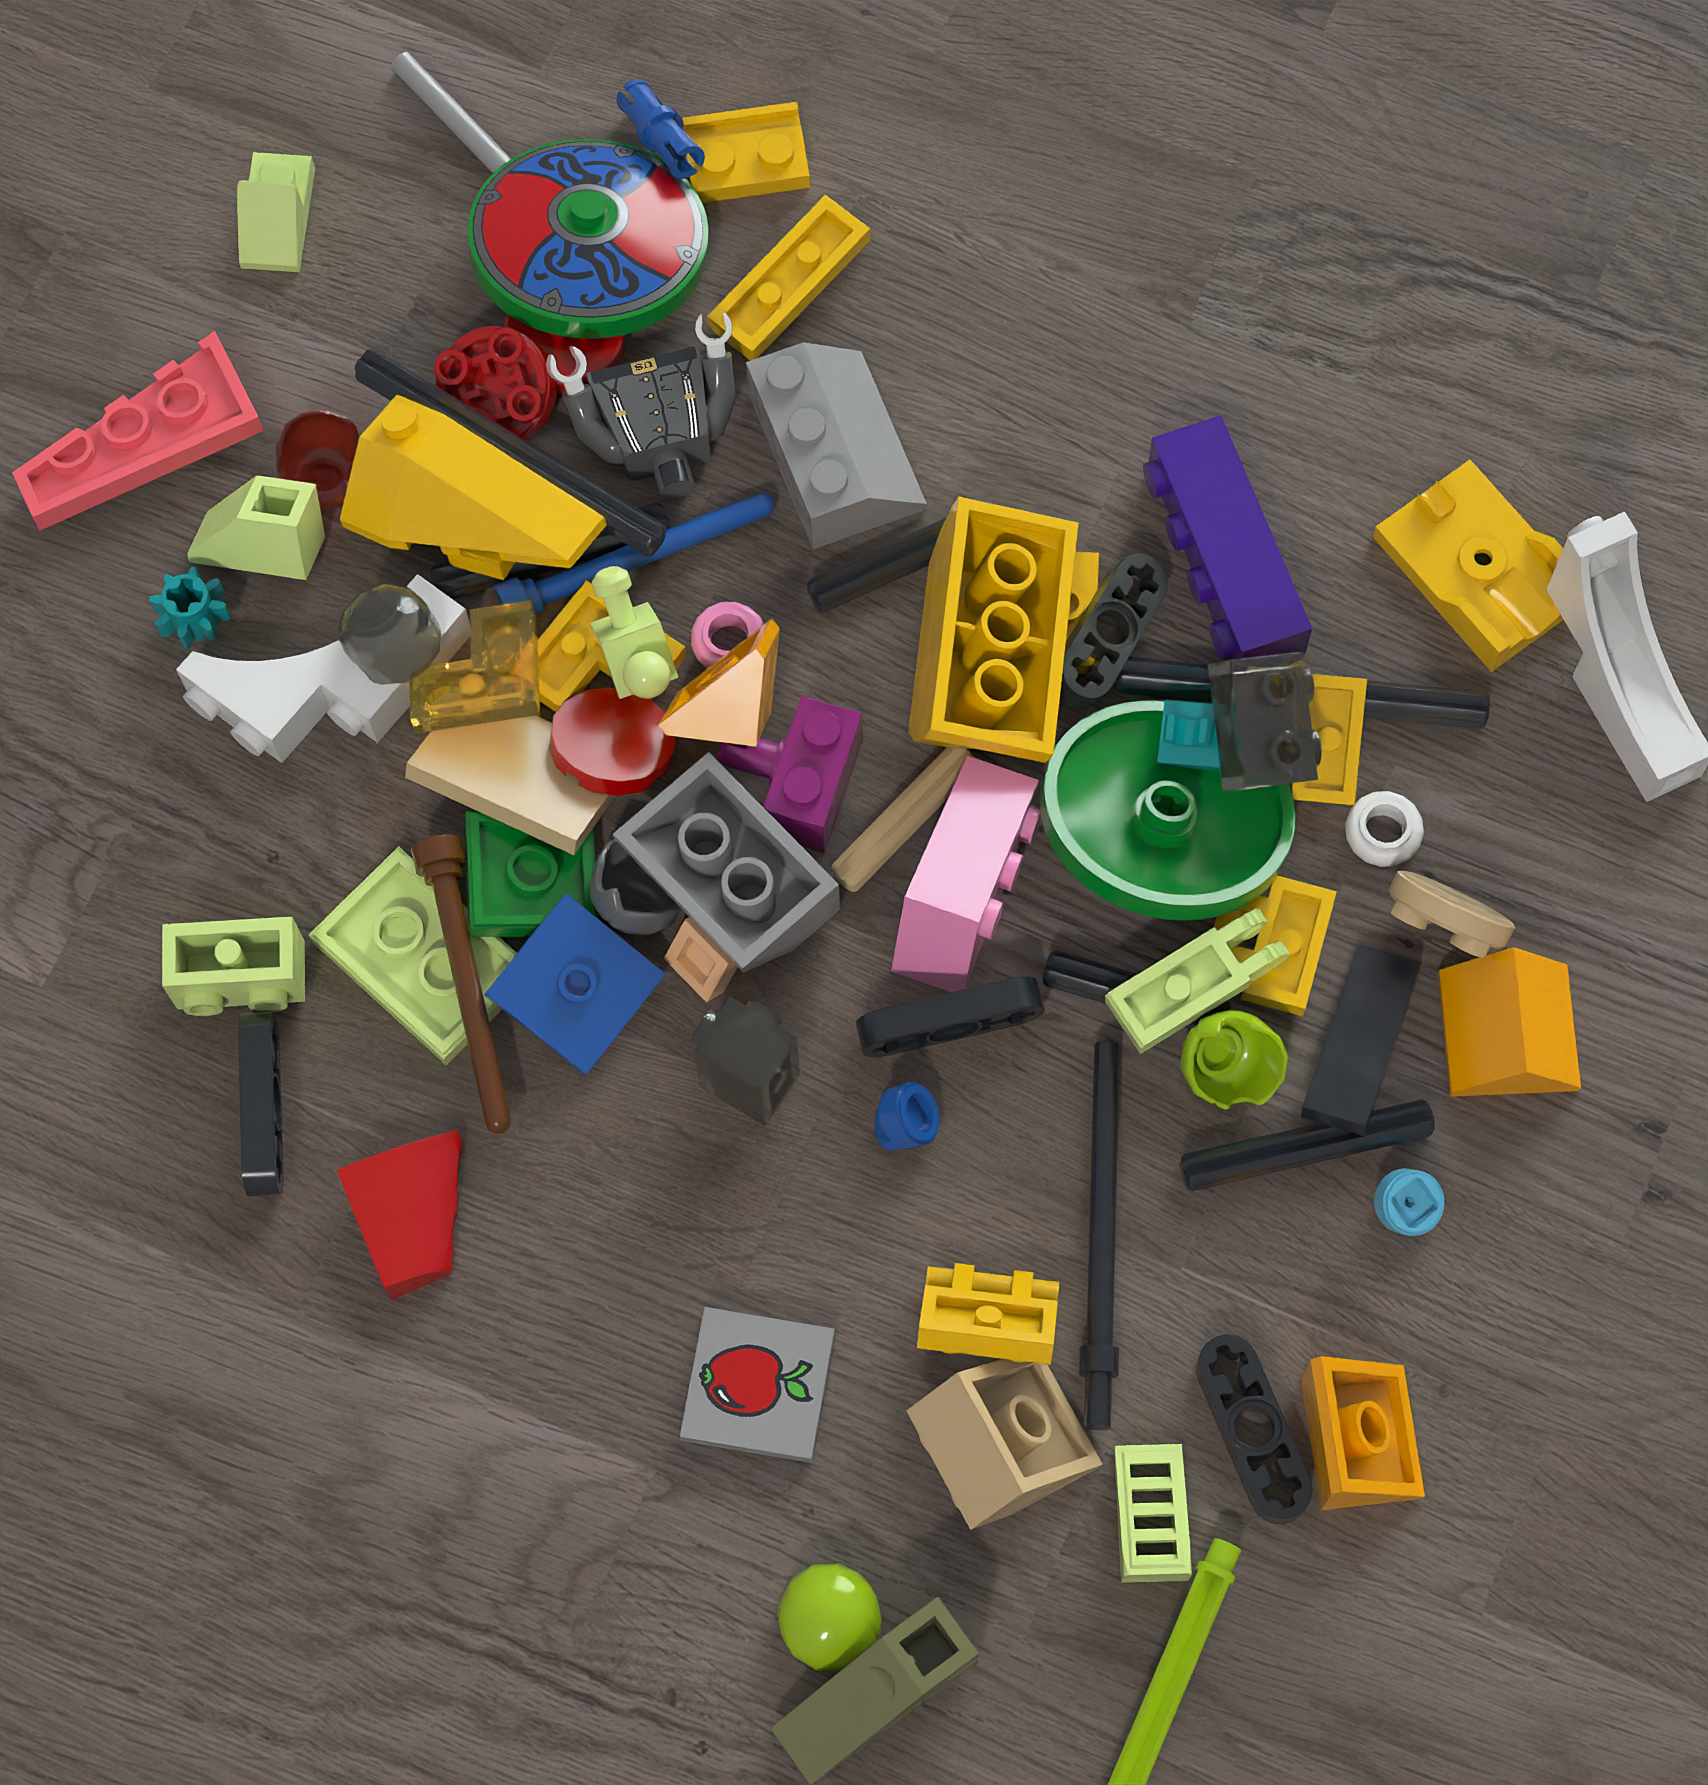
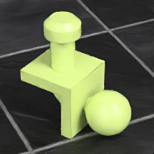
(631, 639)

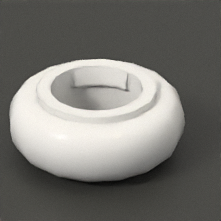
(1375, 851)

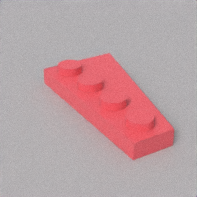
(166, 426)

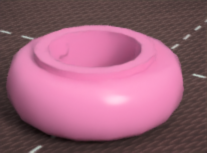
(717, 617)

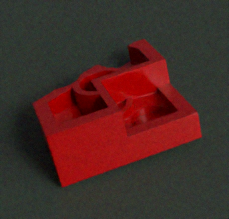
(408, 1209)

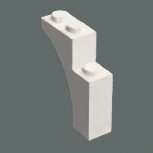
(1621, 662)
(283, 699)

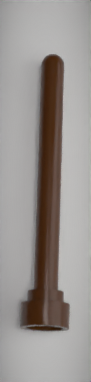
(440, 863)

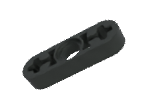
(1130, 618)

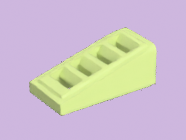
(1152, 1567)

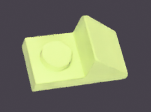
(274, 211)

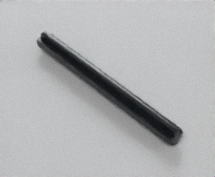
(622, 518)
(1382, 699)

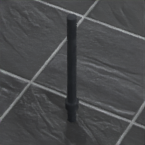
(1099, 1357)

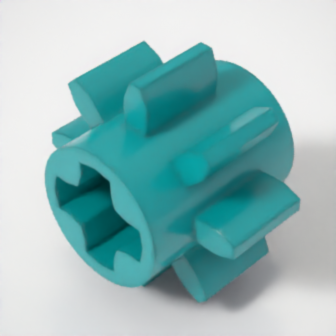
(190, 607)

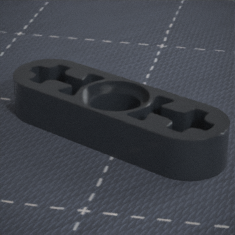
(950, 1016)
(260, 1104)
(1289, 1468)

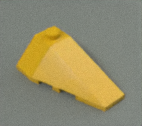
(445, 487)

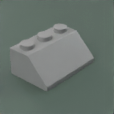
(832, 441)
(730, 866)

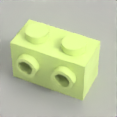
(233, 965)

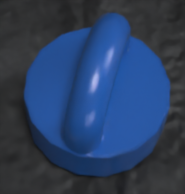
(906, 1117)

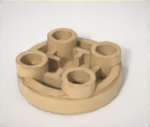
(1473, 924)

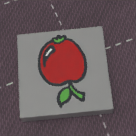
(757, 1384)

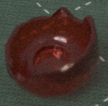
(319, 451)

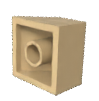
(1002, 1438)

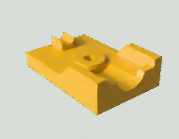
(1490, 606)

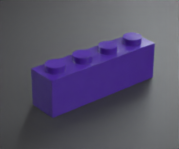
(1226, 543)

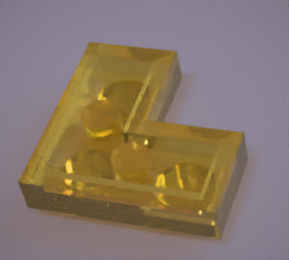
(493, 684)

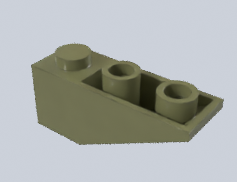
(876, 1691)

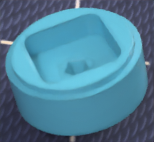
(1409, 1202)

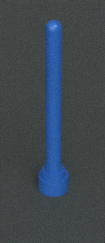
(627, 558)

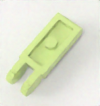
(1191, 982)

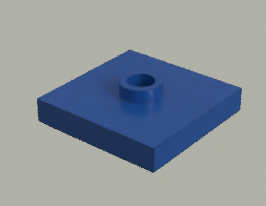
(574, 984)

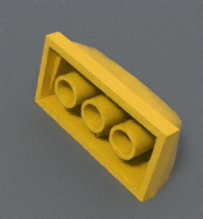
(994, 631)

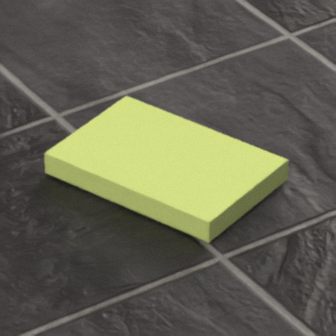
(396, 951)

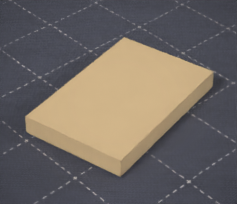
(509, 777)

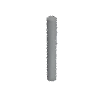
(449, 111)

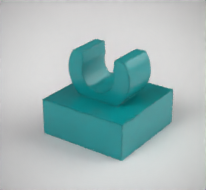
(1188, 736)

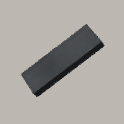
(1361, 1040)

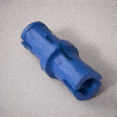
(660, 128)

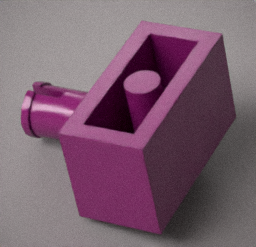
(804, 770)

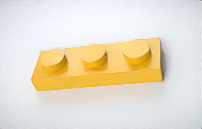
(790, 277)

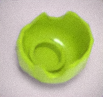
(1233, 1059)
(828, 1616)

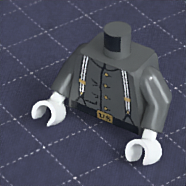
(655, 410)

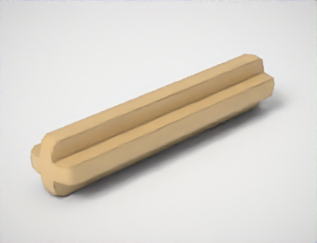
(899, 820)

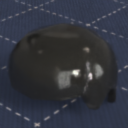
(390, 634)

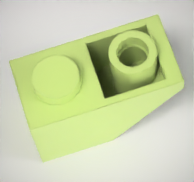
(263, 529)

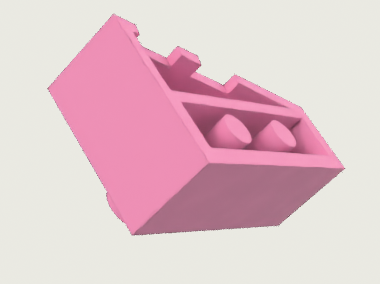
(963, 874)

